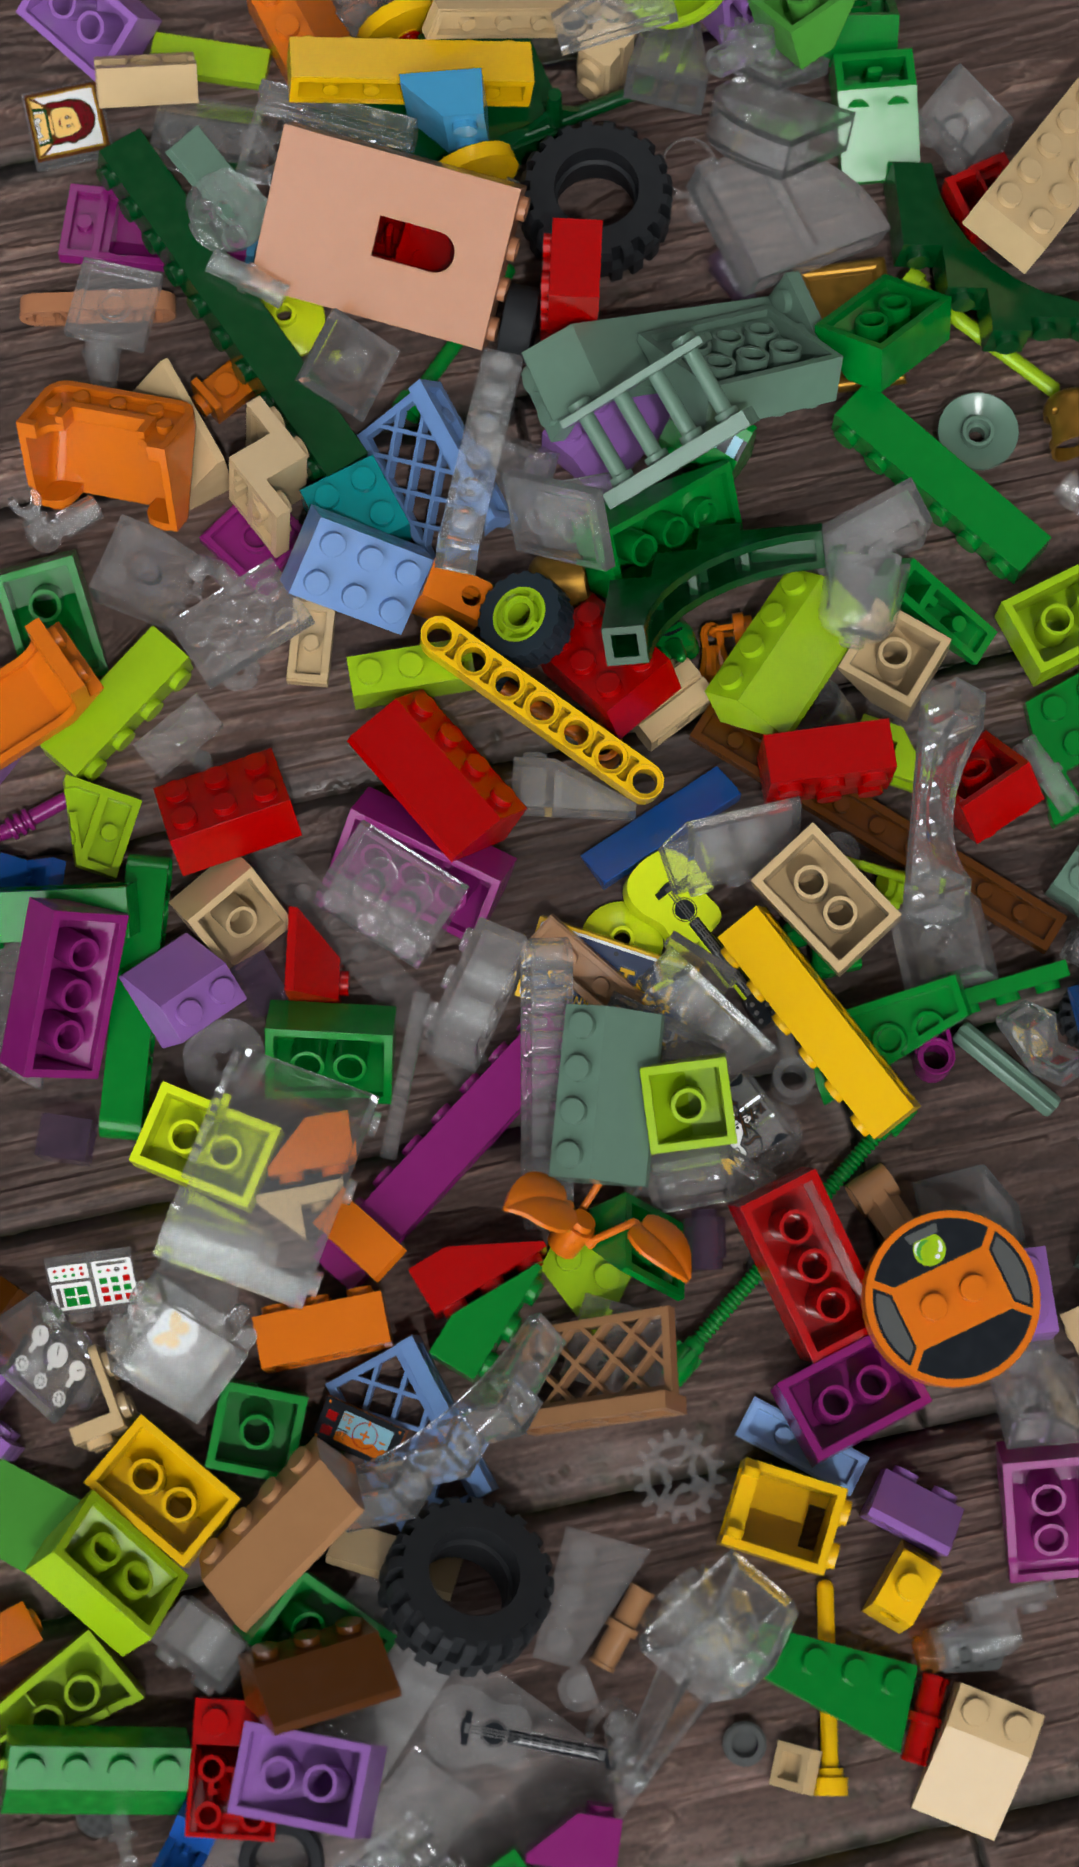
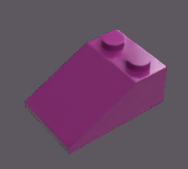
(1040, 1510)

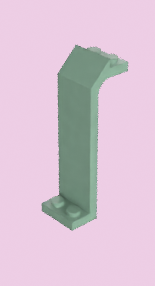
(605, 352)

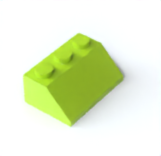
(108, 1574)

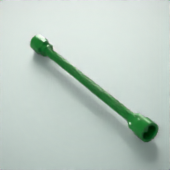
(693, 1345)

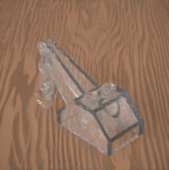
(707, 1651)

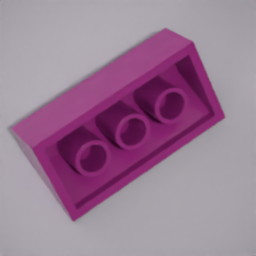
(483, 871)
(63, 989)

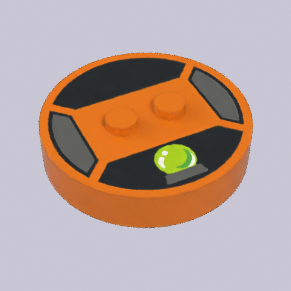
(950, 1299)

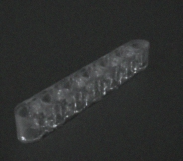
(544, 992)

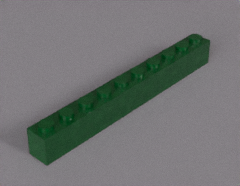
(235, 320)

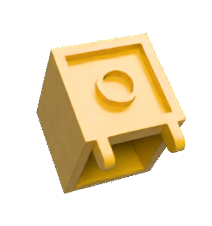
(770, 1512)

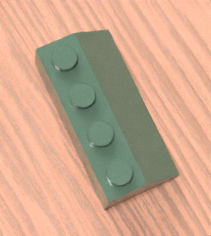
(599, 1099)

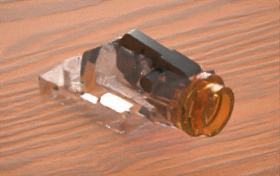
(985, 1635)

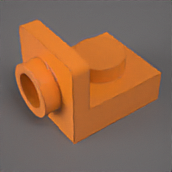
(220, 393)

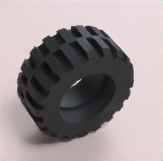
(611, 156)
(439, 1631)

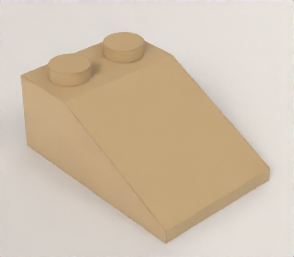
(977, 1760)

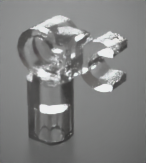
(740, 47)
(46, 533)

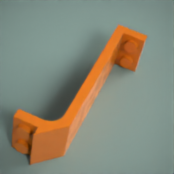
(42, 691)

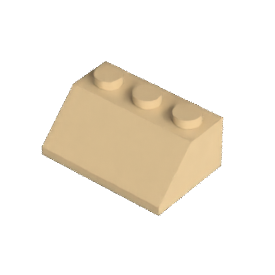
(209, 469)

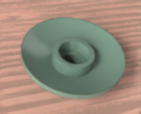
(983, 415)

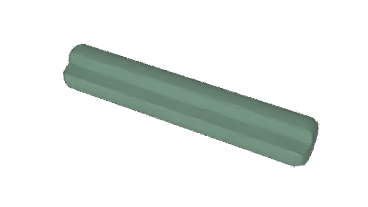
(1006, 1069)

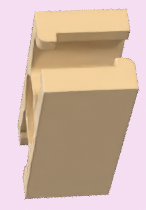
(146, 79)

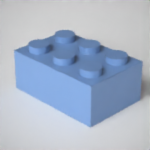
(356, 570)

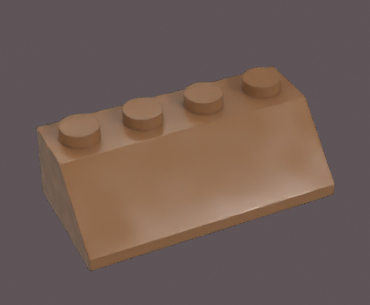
(281, 1532)

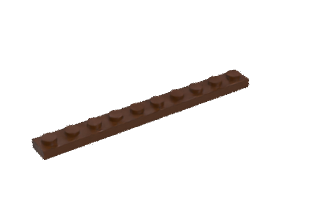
(888, 836)

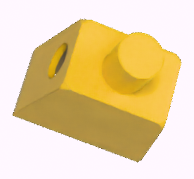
(903, 1588)

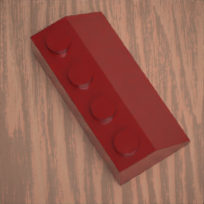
(438, 775)

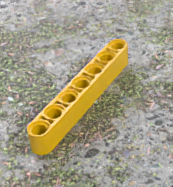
(532, 691)

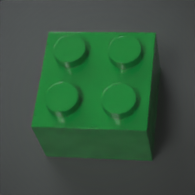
(255, 1429)

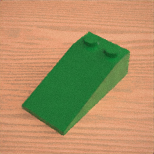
(666, 520)

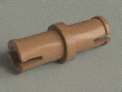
(621, 1627)

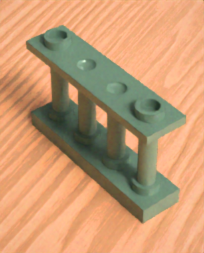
(693, 439)

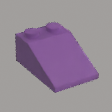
(307, 1780)

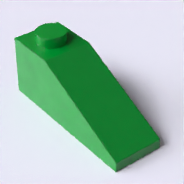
(944, 611)

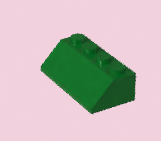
(95, 1770)

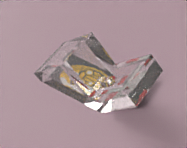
(1035, 1039)

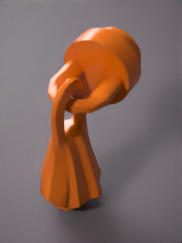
(715, 655)

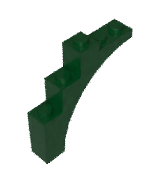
(929, 237)
(725, 558)

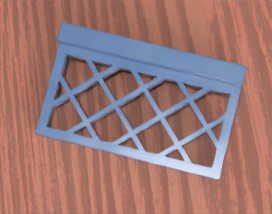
(447, 431)
(431, 1393)

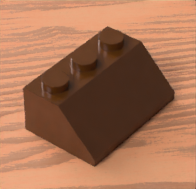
(317, 1675)

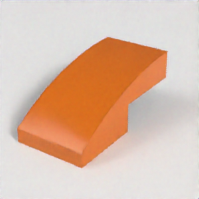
(365, 1241)

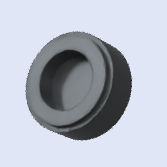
(744, 1743)

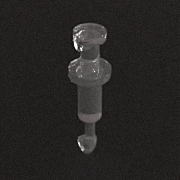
(122, 1835)

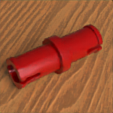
(924, 1719)

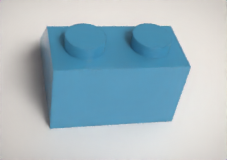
(448, 106)

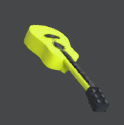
(652, 902)

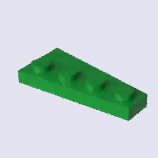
(907, 1020)
(850, 1685)

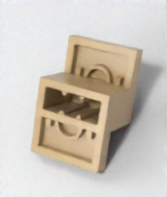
(268, 475)

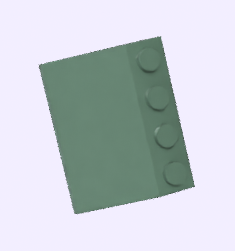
(757, 361)

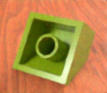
(688, 1104)

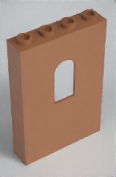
(326, 223)

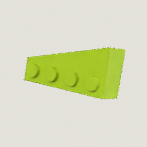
(71, 1688)

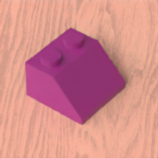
(580, 1838)

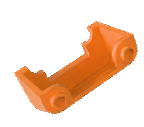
(110, 446)

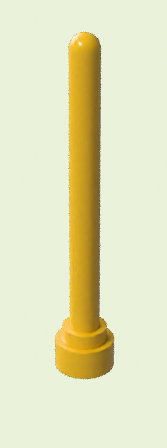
(829, 1777)

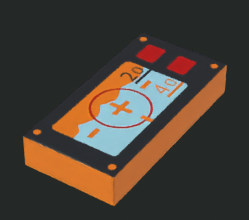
(356, 1430)

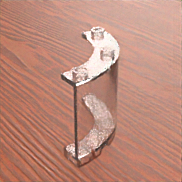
(268, 1177)

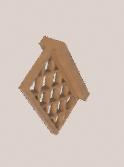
(614, 1407)

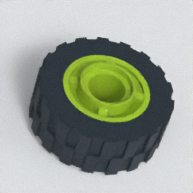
(543, 632)

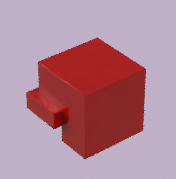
(967, 187)

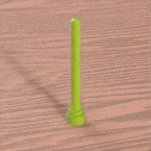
(971, 329)

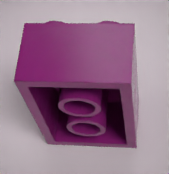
(846, 1400)

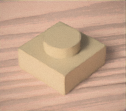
(795, 1767)

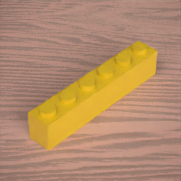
(371, 68)
(818, 1023)

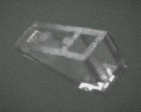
(560, 791)

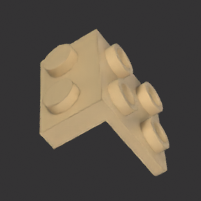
(104, 1431)

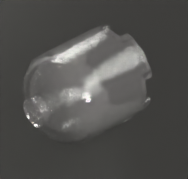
(862, 594)

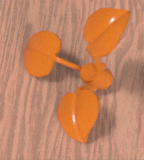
(545, 1204)

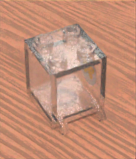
(177, 1345)

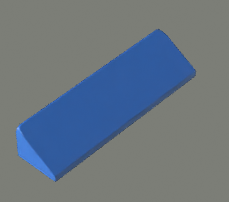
(642, 837)

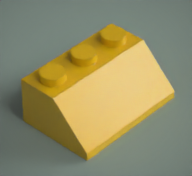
(163, 1491)

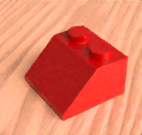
(993, 789)

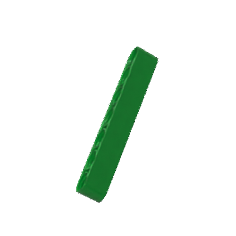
(129, 1036)

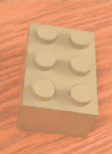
(826, 899)

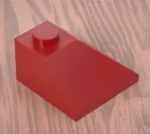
(312, 966)

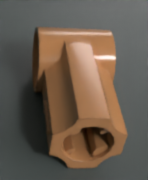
(878, 1198)

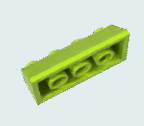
(778, 661)

